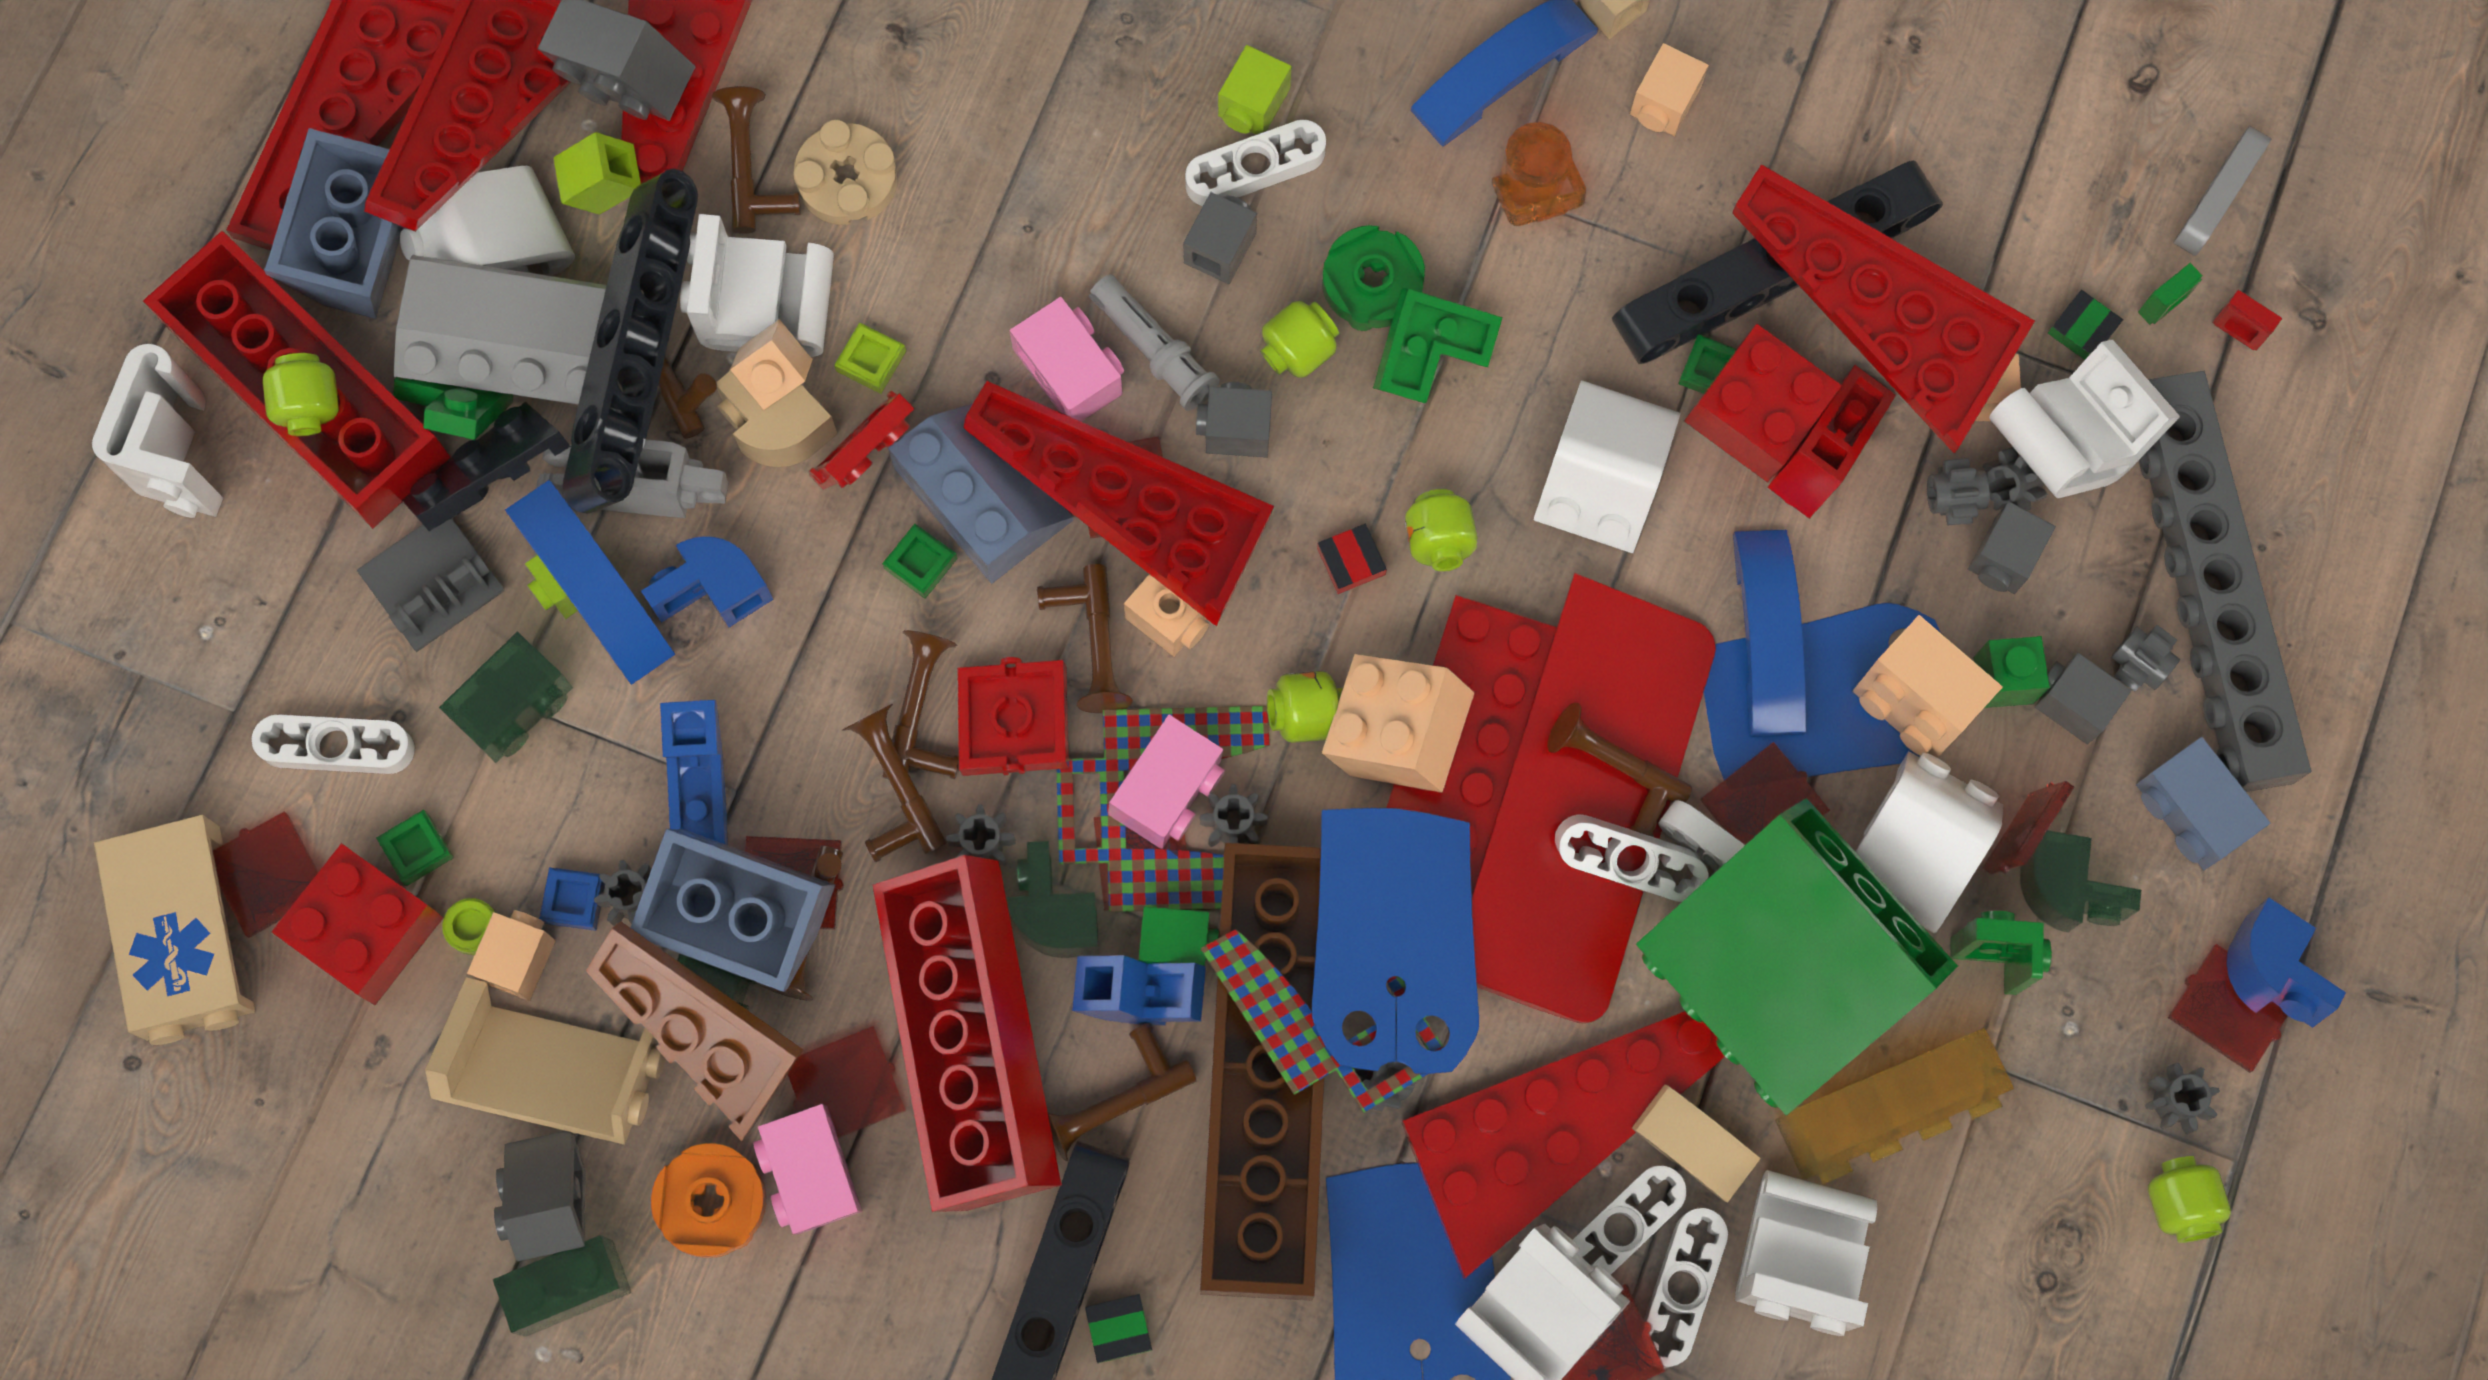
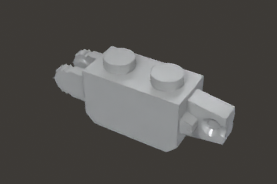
(663, 483)

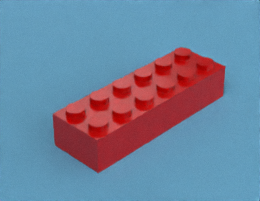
(244, 321)
(966, 1035)

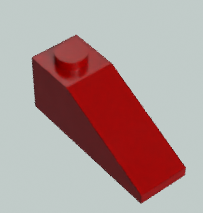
(1833, 443)

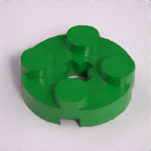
(1344, 268)

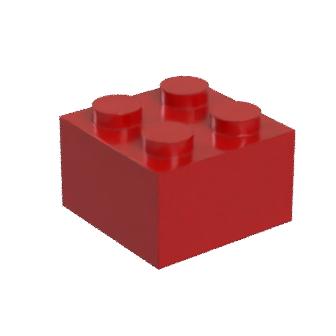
(1762, 403)
(357, 924)

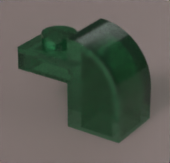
(2058, 886)
(1048, 922)

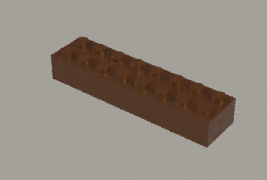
(1260, 1133)

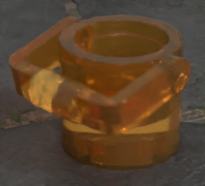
(1535, 174)

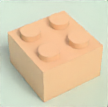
(1925, 689)
(1398, 722)

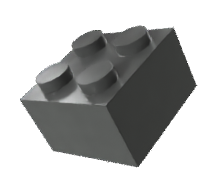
(616, 59)

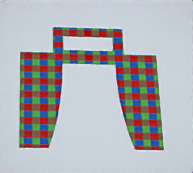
(1153, 875)
(1286, 1022)

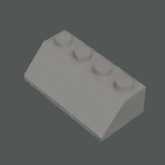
(496, 329)

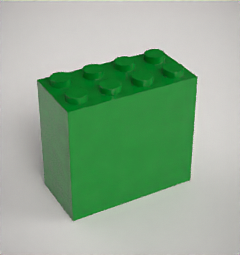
(1795, 956)

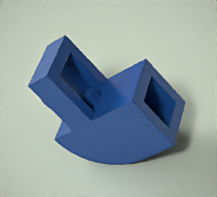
(710, 569)
(2267, 966)
(1138, 991)

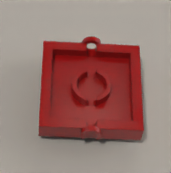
(877, 431)
(1013, 717)

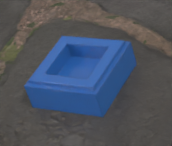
(570, 899)

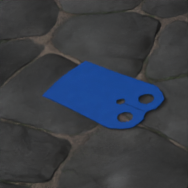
(1838, 729)
(1391, 907)
(1398, 1281)

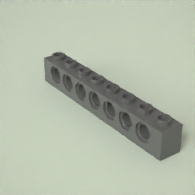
(2241, 602)

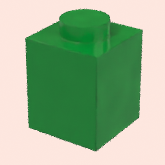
(2016, 666)
(1175, 935)

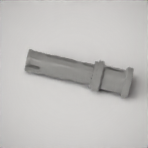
(1167, 357)

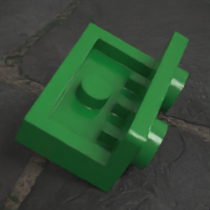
(2006, 941)

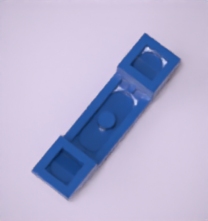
(1500, 65)
(590, 581)
(1772, 632)
(695, 768)

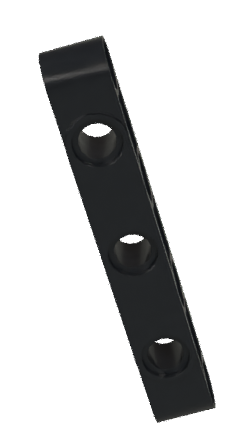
(1745, 277)
(630, 342)
(1062, 1266)

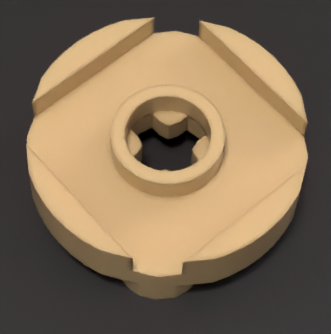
(853, 199)

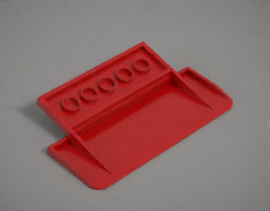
(1639, 675)

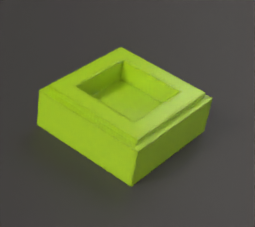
(870, 358)

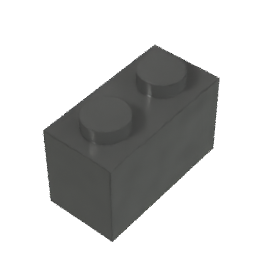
(541, 1196)

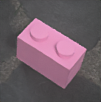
(1067, 360)
(1166, 783)
(807, 1170)

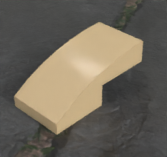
(1696, 1143)

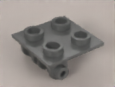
(430, 582)

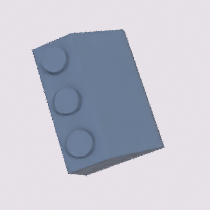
(325, 237)
(976, 494)
(731, 908)

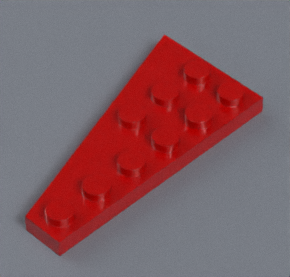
(705, 36)
(351, 86)
(469, 105)
(1910, 318)
(1154, 511)
(1528, 1140)

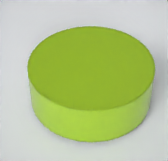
(466, 924)

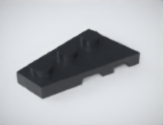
(498, 454)

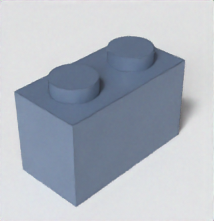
(2201, 804)

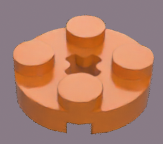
(689, 1175)

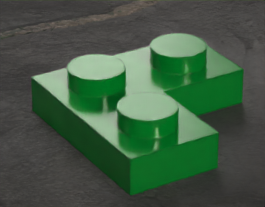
(1422, 332)
(453, 408)

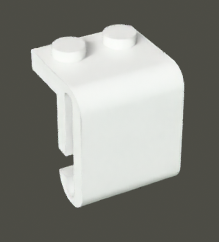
(497, 223)
(752, 283)
(2086, 426)
(148, 439)
(1607, 466)
(1930, 836)
(1806, 1254)
(1543, 1308)

